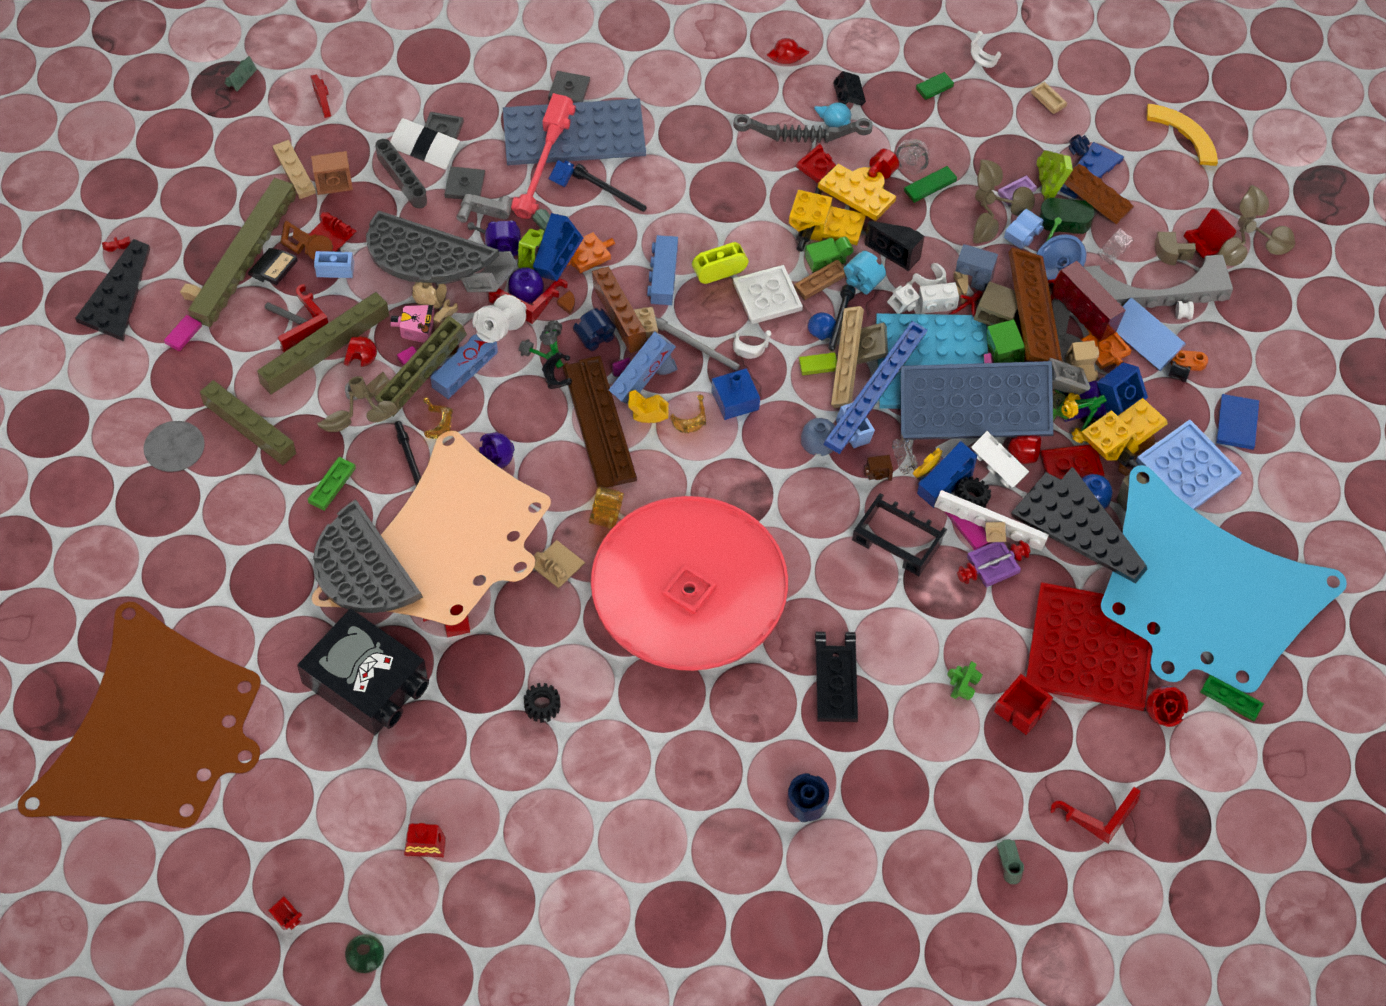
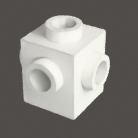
(903, 299)

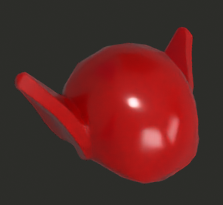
(787, 51)

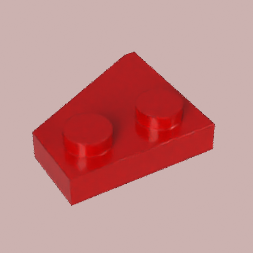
(321, 92)

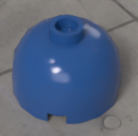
(1100, 488)

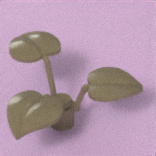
(991, 175)
(1252, 204)
(381, 412)

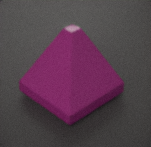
(619, 366)

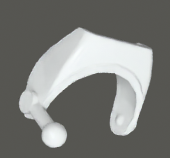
(982, 57)
(939, 273)
(750, 351)

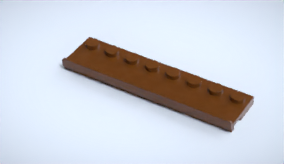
(599, 423)

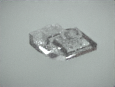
(1115, 246)

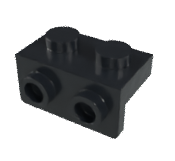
(849, 88)

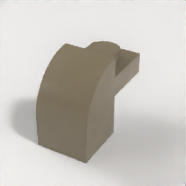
(1170, 251)

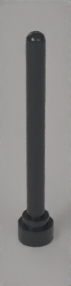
(581, 173)
(847, 294)

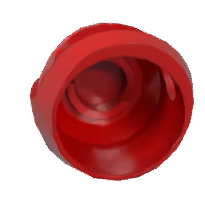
(362, 349)
(1025, 448)

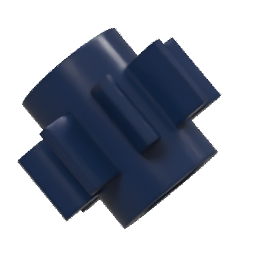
(1079, 144)

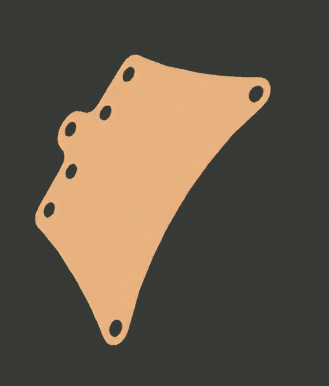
(459, 530)

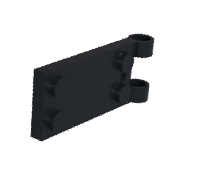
(836, 680)

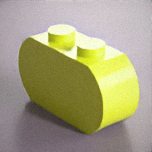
(720, 262)

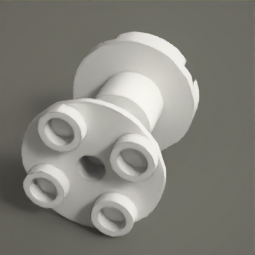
(495, 320)

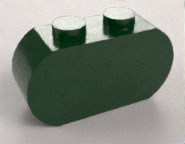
(1075, 215)

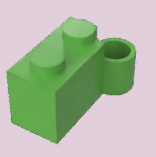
(827, 251)

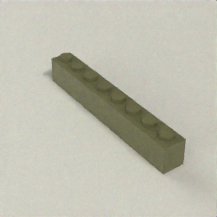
(323, 343)

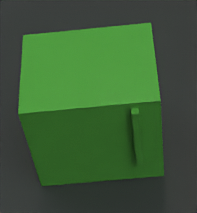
(1005, 342)

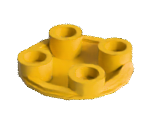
(929, 463)

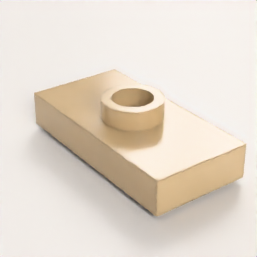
(1049, 97)

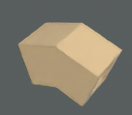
(190, 291)

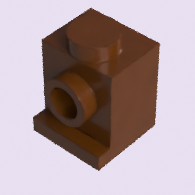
(879, 468)

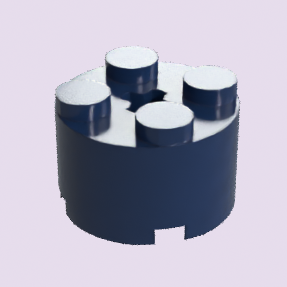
(594, 329)
(808, 797)

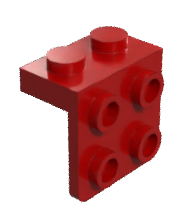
(1210, 234)

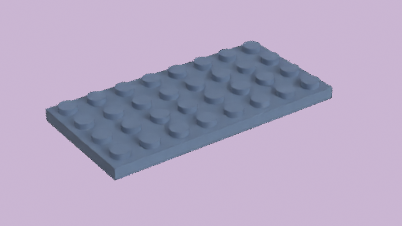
(595, 132)
(976, 398)

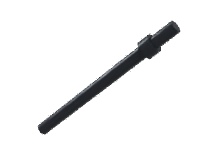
(403, 439)

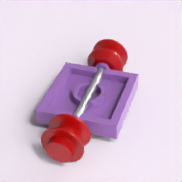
(993, 563)

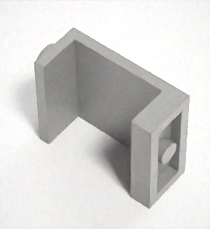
(492, 275)

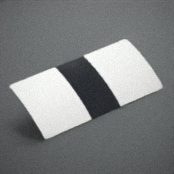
(424, 143)

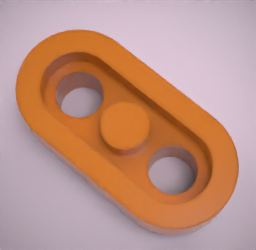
(1190, 358)

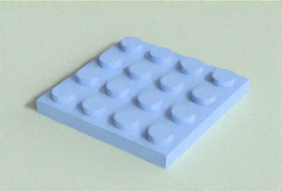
(1190, 465)

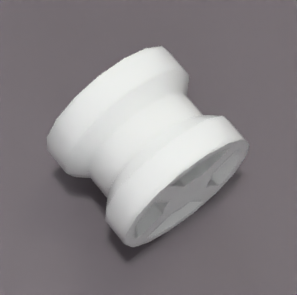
(1184, 310)

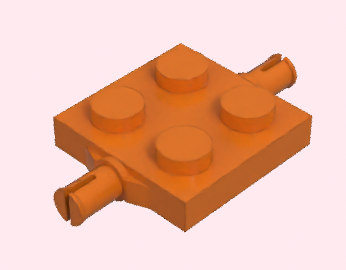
(591, 253)
(1110, 349)

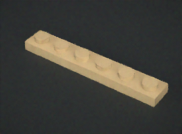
(847, 356)

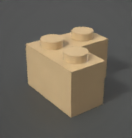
(1084, 356)

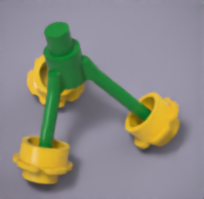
(1070, 409)

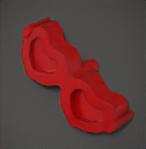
(113, 245)

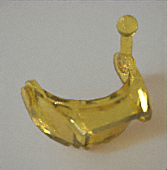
(693, 424)
(444, 425)

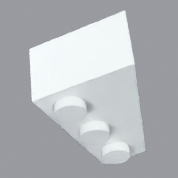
(999, 460)

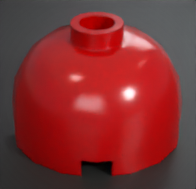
(1167, 706)

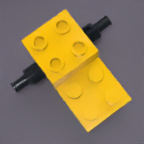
(818, 219)
(1120, 435)

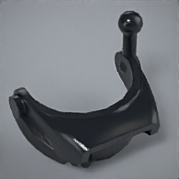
(548, 370)

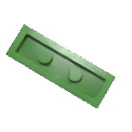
(331, 483)

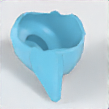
(834, 114)

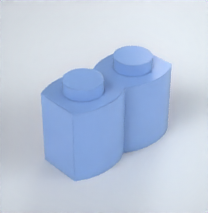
(1024, 229)

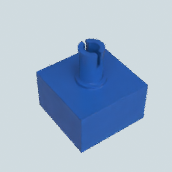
(1122, 388)
(735, 394)

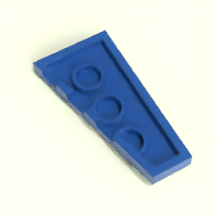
(1098, 162)

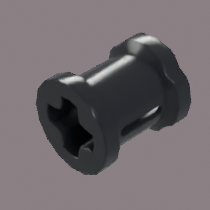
(1179, 371)

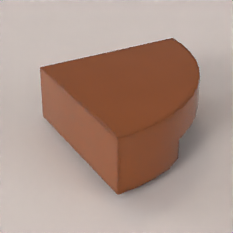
(567, 302)

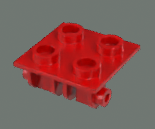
(334, 229)

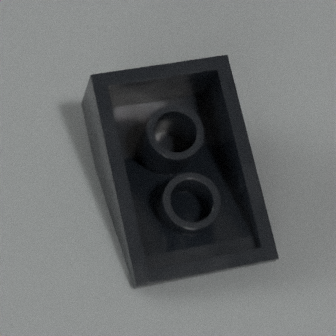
(895, 243)

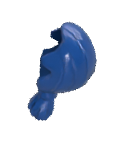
(821, 325)

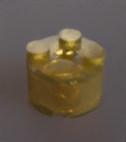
(606, 507)

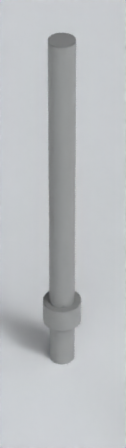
(663, 325)

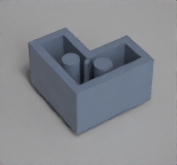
(977, 263)

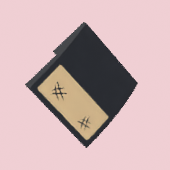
(273, 266)

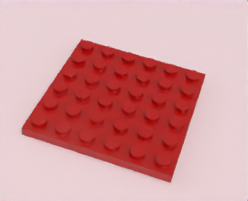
(1085, 652)

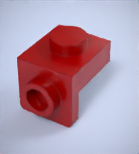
(285, 914)

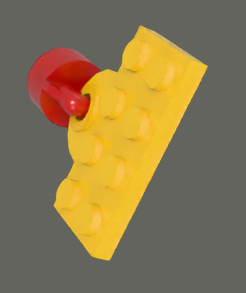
(863, 187)

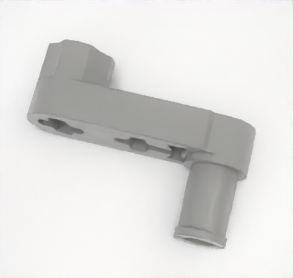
(498, 209)

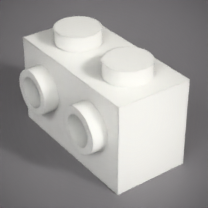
(938, 297)

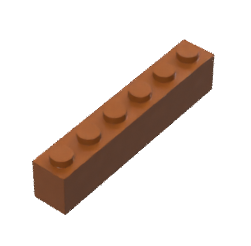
(619, 309)

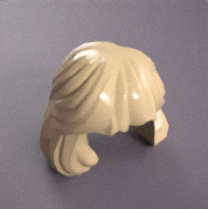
(427, 295)

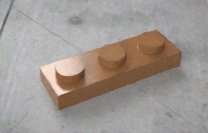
(820, 279)

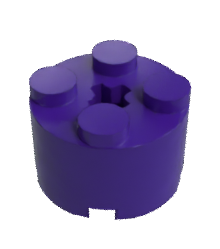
(503, 236)

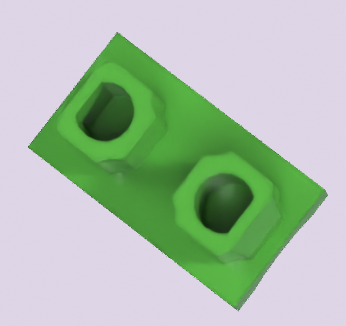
(961, 678)

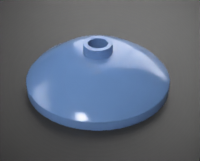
(1061, 251)

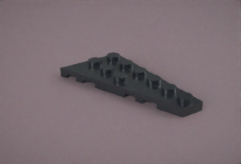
(115, 297)

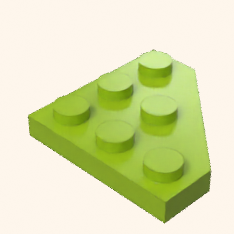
(1053, 172)

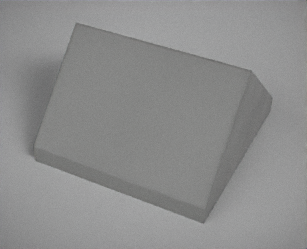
(1068, 377)

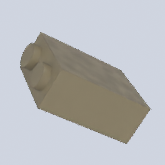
(996, 305)

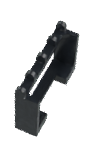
(911, 562)

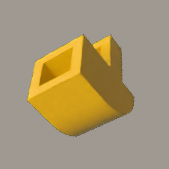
(648, 409)

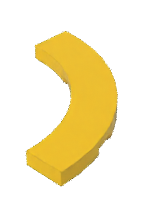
(1189, 128)

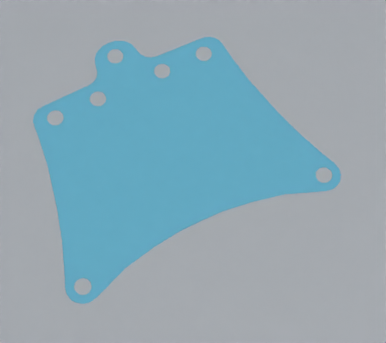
(1210, 591)

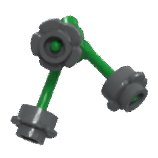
(548, 337)

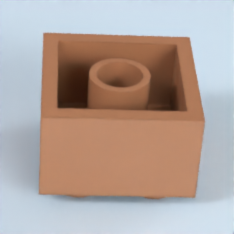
(331, 173)

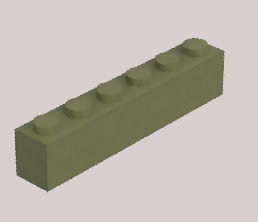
(248, 422)

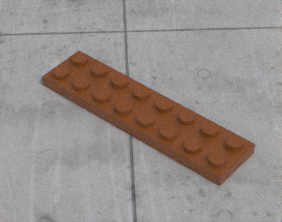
(1034, 306)

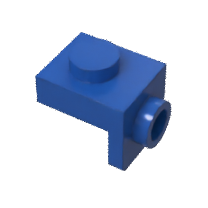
(562, 173)

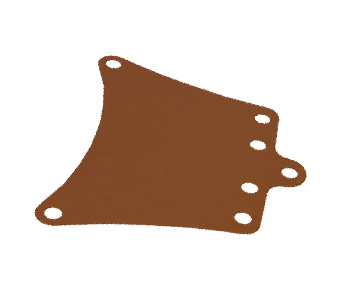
(151, 731)

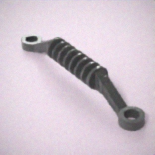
(828, 134)

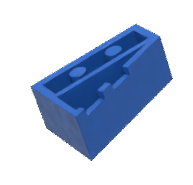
(557, 247)
(948, 473)

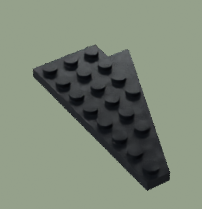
(1078, 520)

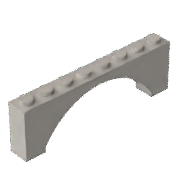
(1207, 285)

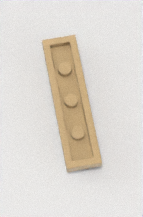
(294, 169)

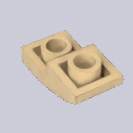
(962, 284)

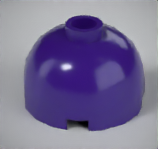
(526, 284)
(497, 449)

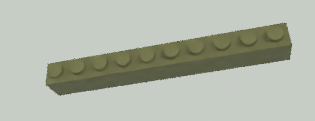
(242, 252)

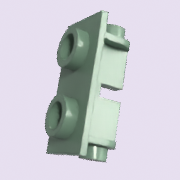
(241, 74)

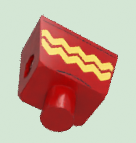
(424, 840)

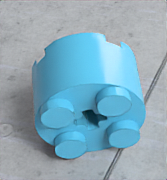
(864, 272)

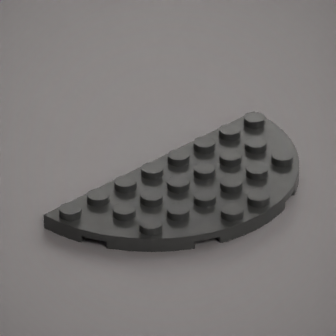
(422, 252)
(359, 567)

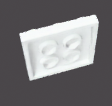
(767, 294)

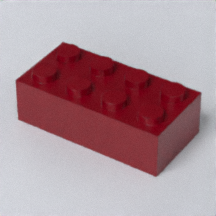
(1088, 301)

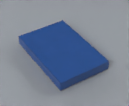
(1237, 421)

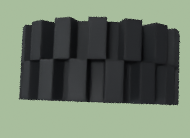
(974, 486)
(542, 713)

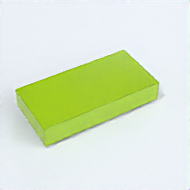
(818, 363)

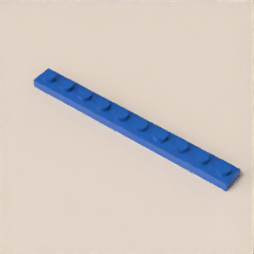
(875, 387)

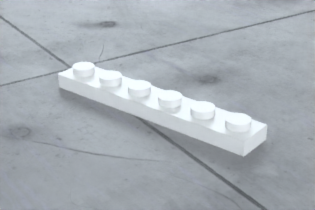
(980, 516)

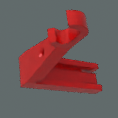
(533, 311)
(304, 330)
(1095, 826)

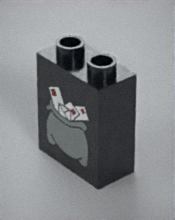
(364, 672)

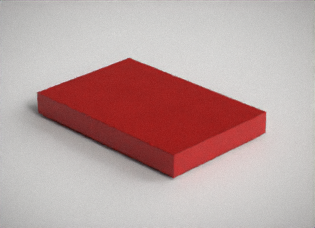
(1081, 458)

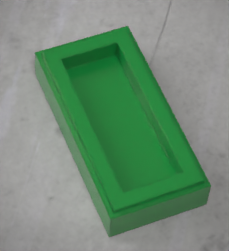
(935, 85)

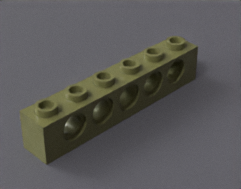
(423, 363)

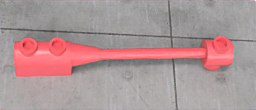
(553, 123)

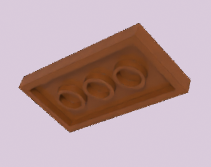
(1098, 194)

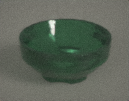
(369, 961)

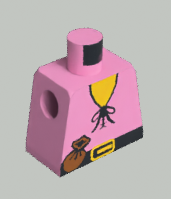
(415, 322)

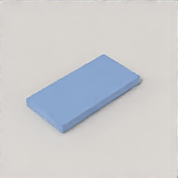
(1148, 335)

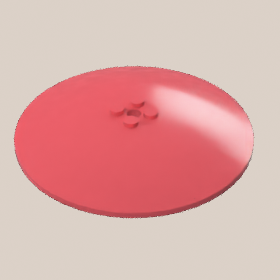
(697, 545)

